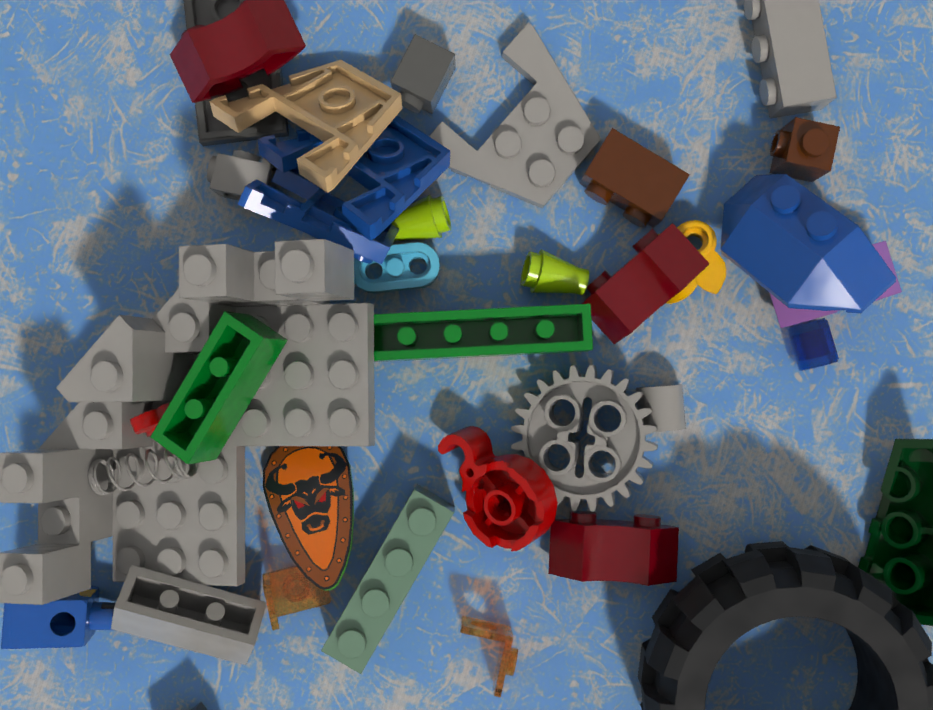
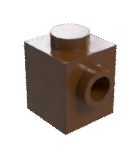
(804, 149)

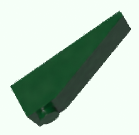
(902, 532)

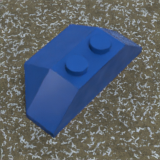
(801, 247)

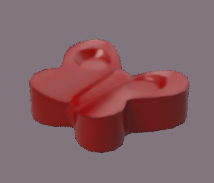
(148, 421)

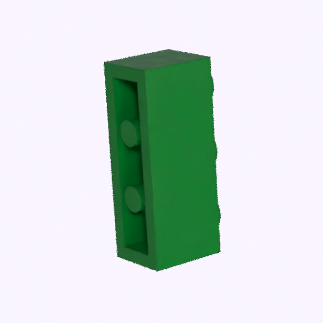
(218, 388)

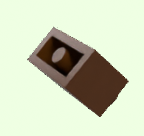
(633, 180)

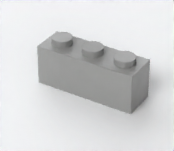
(791, 55)
(188, 615)

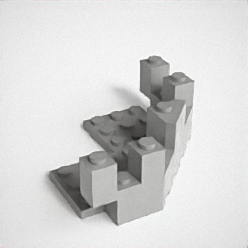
(196, 525)

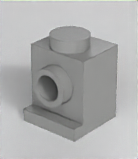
(232, 173)

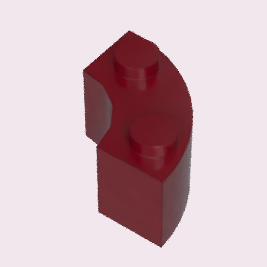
(224, 52)
(644, 283)
(614, 549)

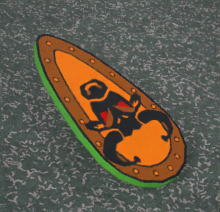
(312, 508)

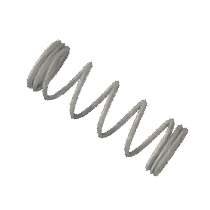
(111, 477)

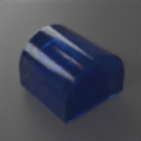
(812, 344)

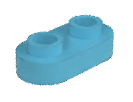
(396, 269)

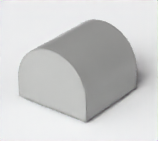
(667, 406)

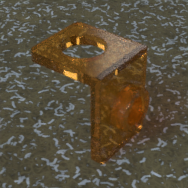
(290, 592)
(507, 655)

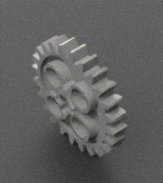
(624, 444)

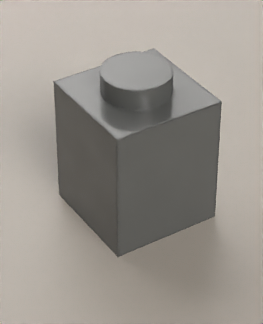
(423, 75)

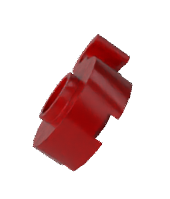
(506, 495)

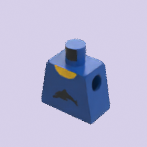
(52, 625)

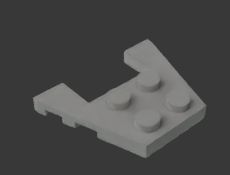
(538, 140)

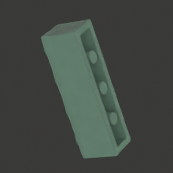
(388, 579)

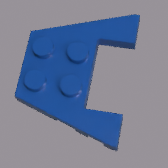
(392, 169)
(318, 216)

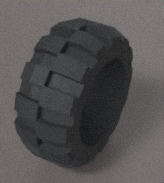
(776, 584)

